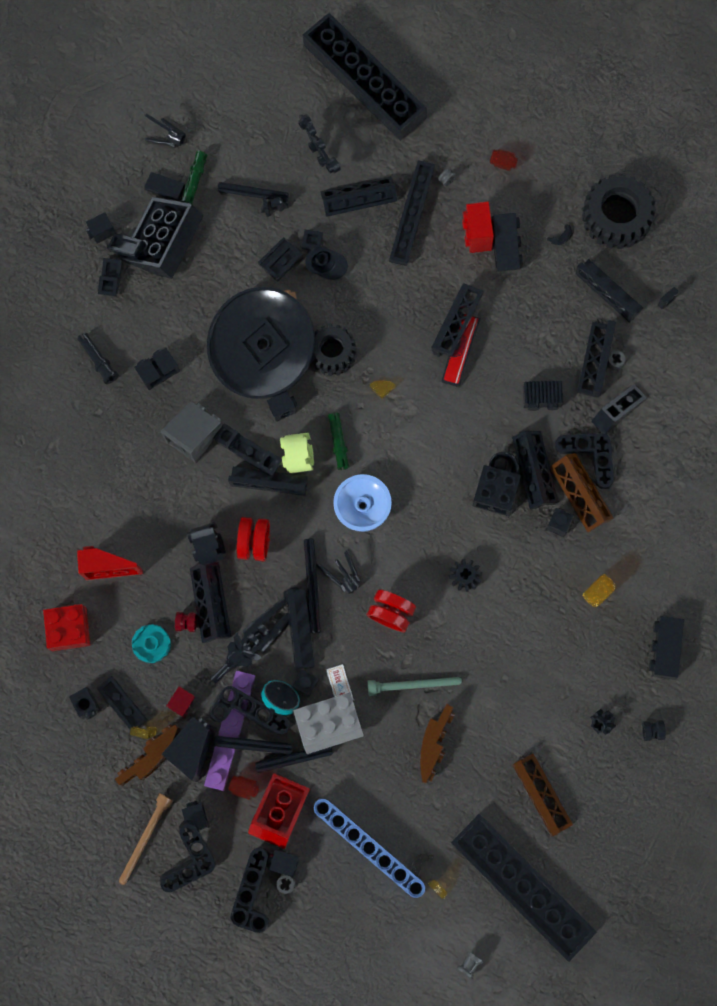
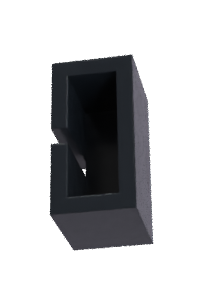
(157, 369)

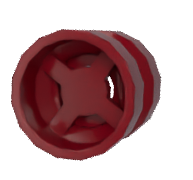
(186, 621)

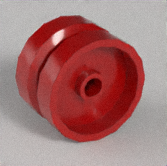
(253, 539)
(391, 610)

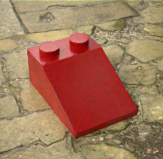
(100, 564)
(278, 811)

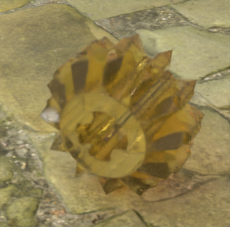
(599, 590)

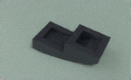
(110, 277)

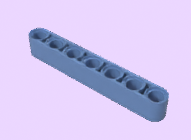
(359, 845)

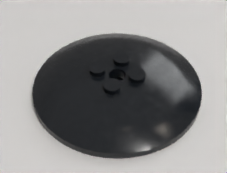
(240, 328)

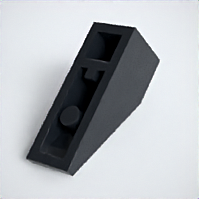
(618, 409)

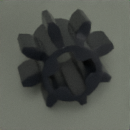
(603, 722)

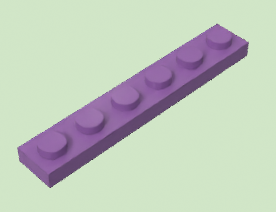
(230, 727)

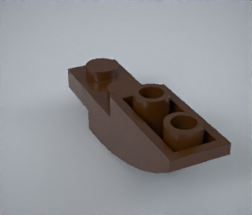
(431, 751)
(146, 765)

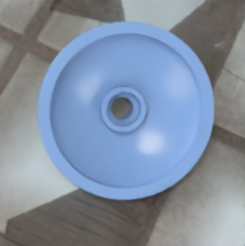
(360, 490)

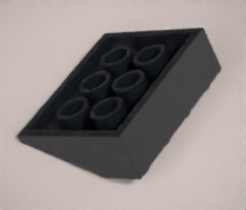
(167, 231)

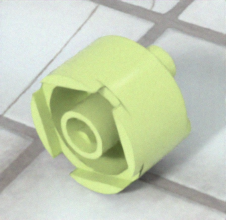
(298, 453)

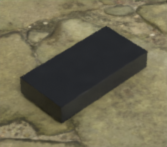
(164, 186)
(126, 245)

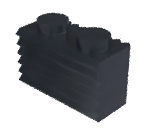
(542, 395)

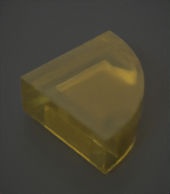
(382, 388)
(150, 732)
(438, 888)

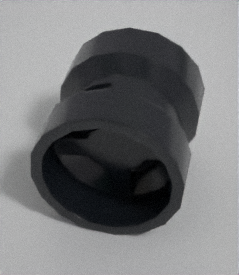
(653, 730)

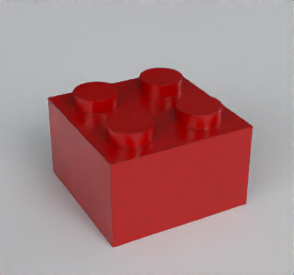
(478, 227)
(66, 627)

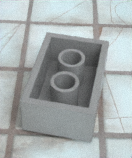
(328, 723)

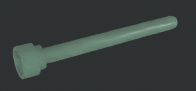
(375, 687)

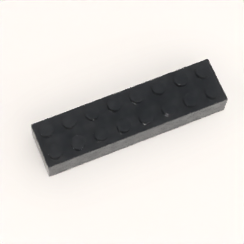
(364, 76)

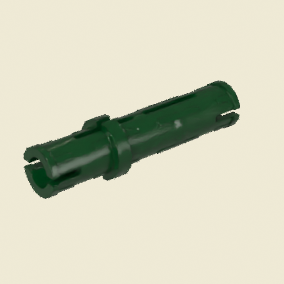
(196, 171)
(338, 441)

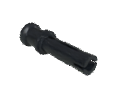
(101, 365)

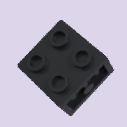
(496, 490)

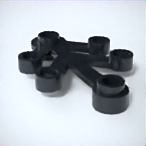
(318, 145)

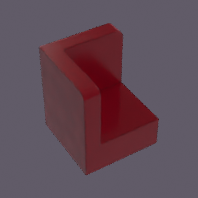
(181, 702)

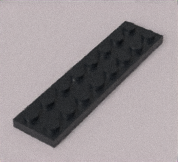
(523, 887)

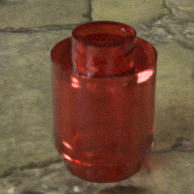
(503, 159)
(243, 787)

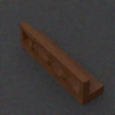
(587, 489)
(535, 796)

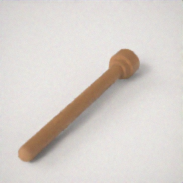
(162, 804)

